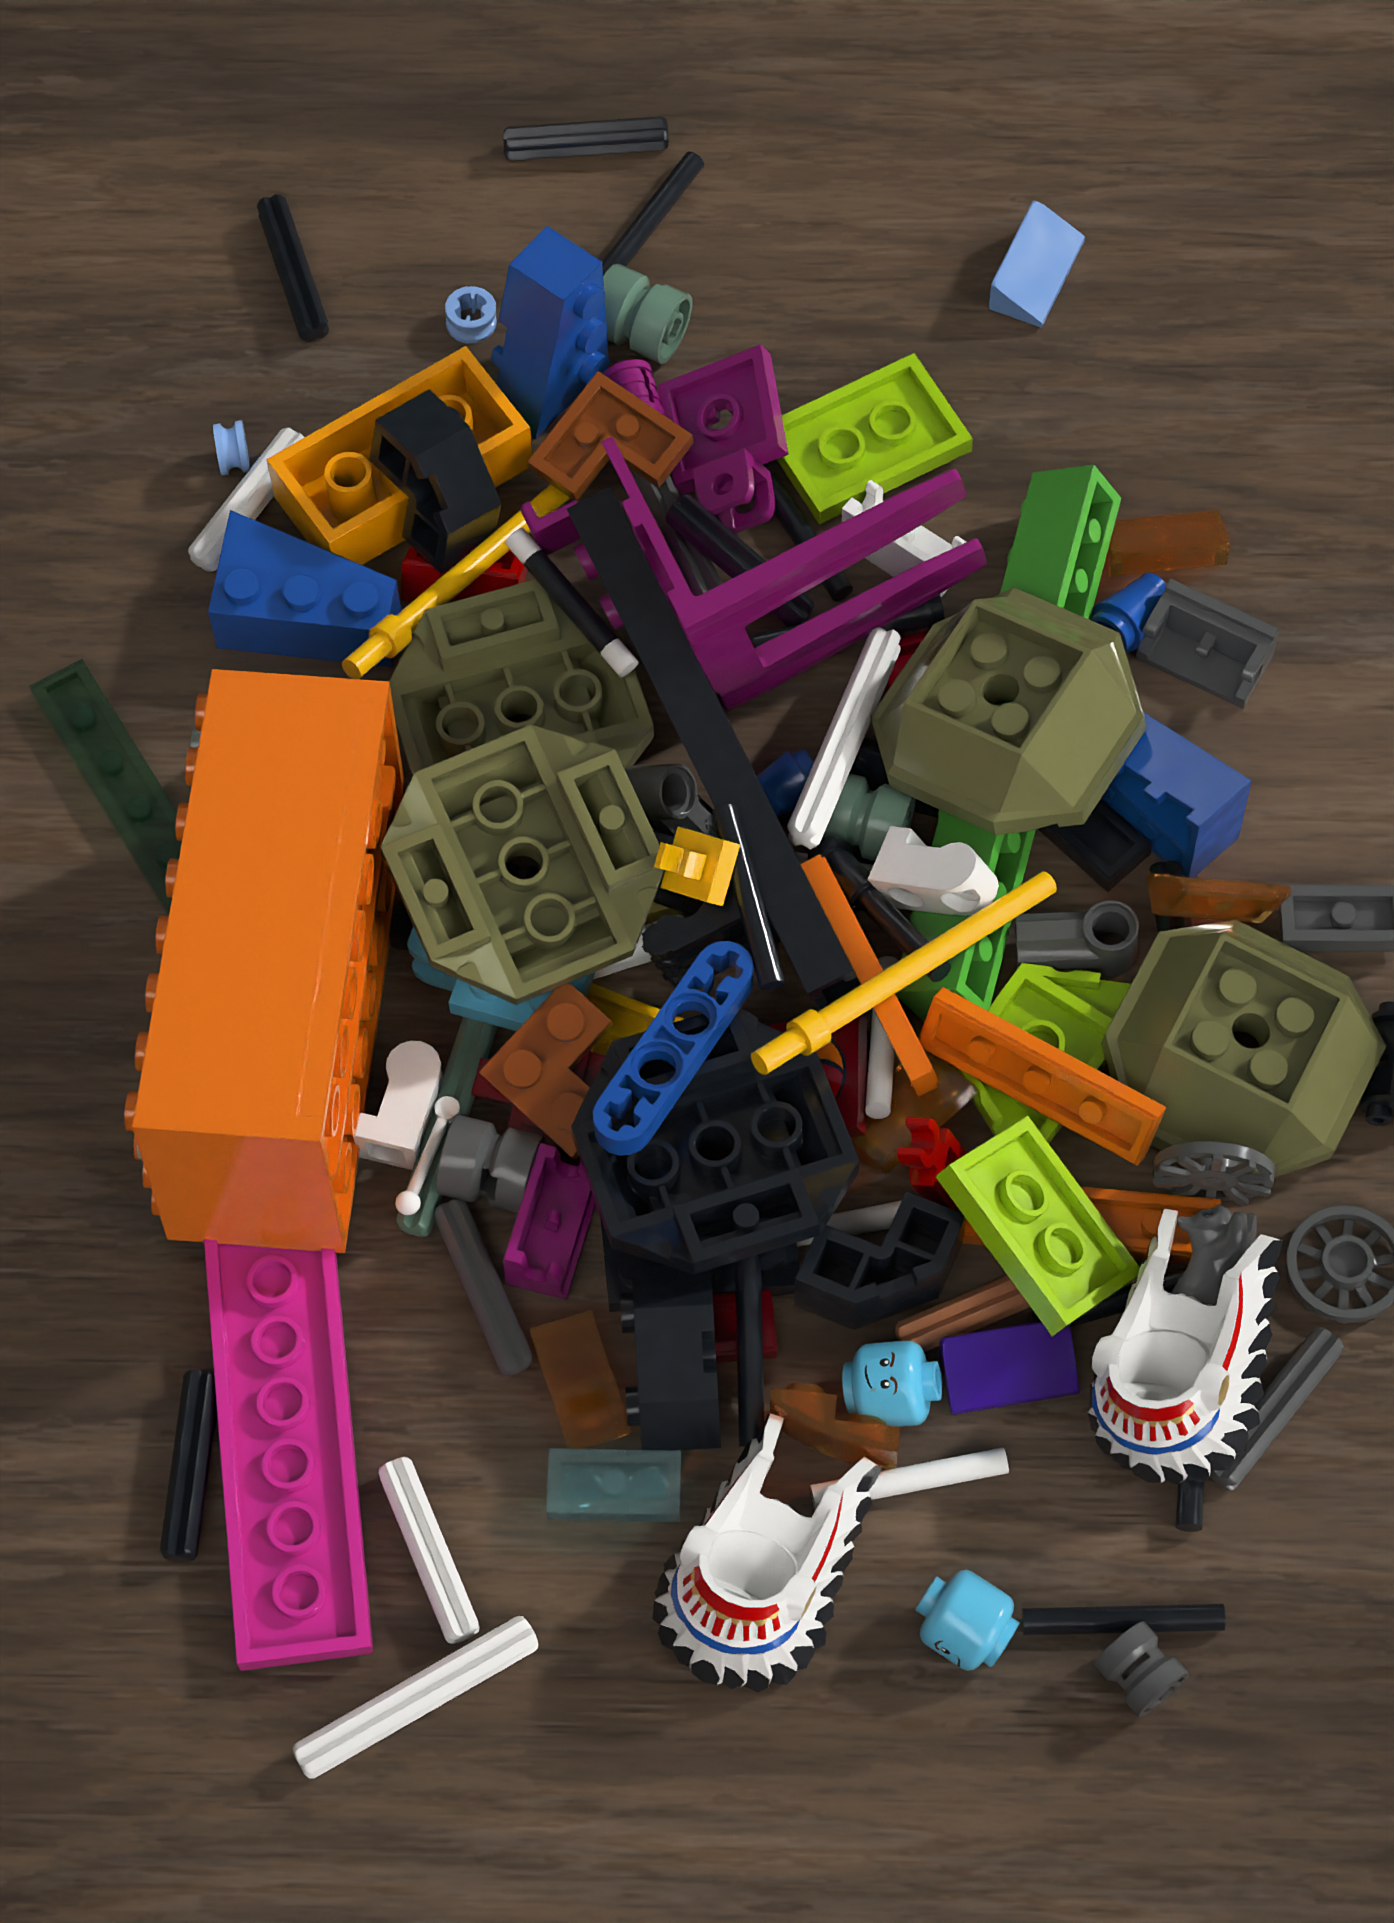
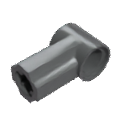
(671, 798)
(1070, 939)

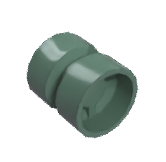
(646, 316)
(866, 815)

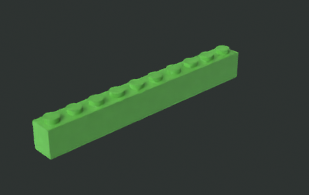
(1060, 560)

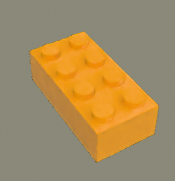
(347, 501)

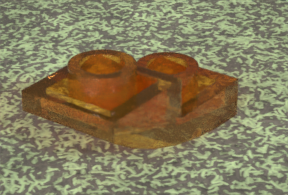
(812, 1421)

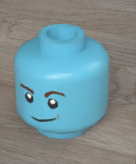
(891, 1383)
(966, 1620)

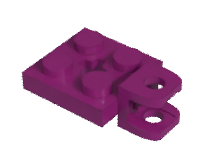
(729, 462)

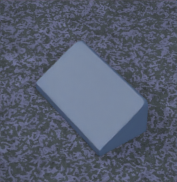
(1035, 266)

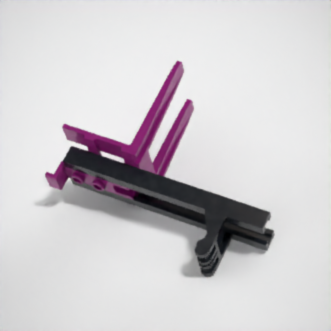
(711, 653)

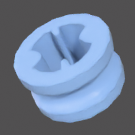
(466, 330)
(231, 447)

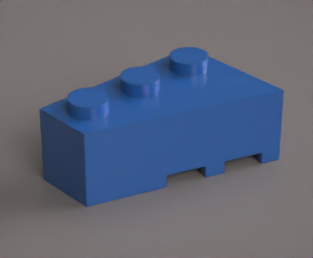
(553, 328)
(293, 596)
(1179, 798)

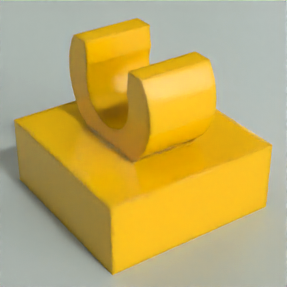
(697, 865)

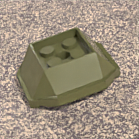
(504, 658)
(1019, 761)
(539, 800)
(1180, 1047)

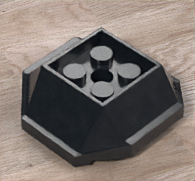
(774, 1188)

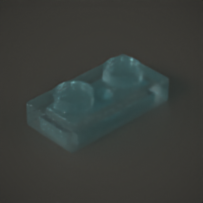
(614, 1485)

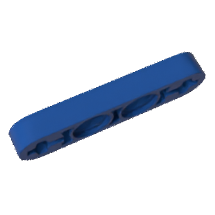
(666, 1043)

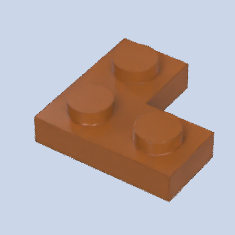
(574, 451)
(539, 1060)

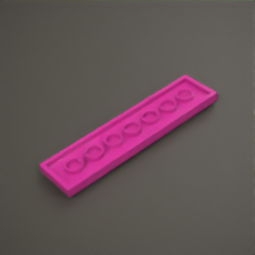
(287, 1456)

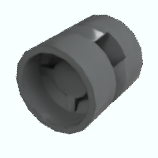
(486, 1163)

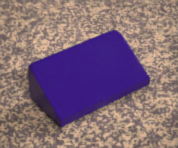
(1007, 1367)

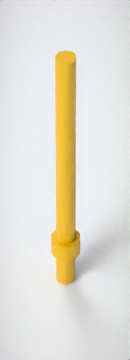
(396, 631)
(814, 1029)

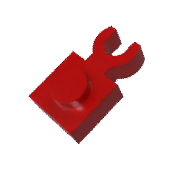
(929, 1154)

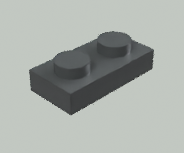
(1338, 918)

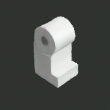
(932, 878)
(407, 1105)

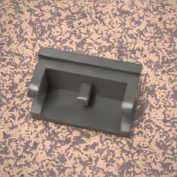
(1207, 643)

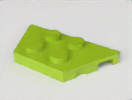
(1062, 1010)

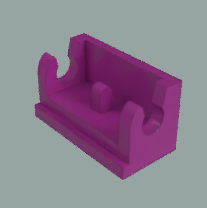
(550, 1226)

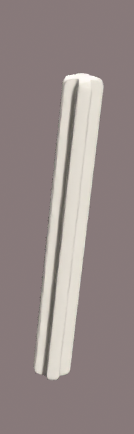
(843, 738)

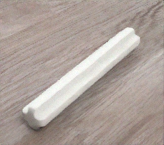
(415, 1697)

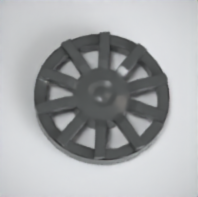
(1214, 1171)
(1344, 1264)

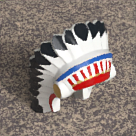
(1184, 1374)
(757, 1577)

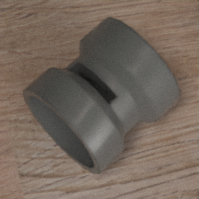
(1141, 1669)

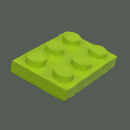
(872, 429)
(1039, 1225)

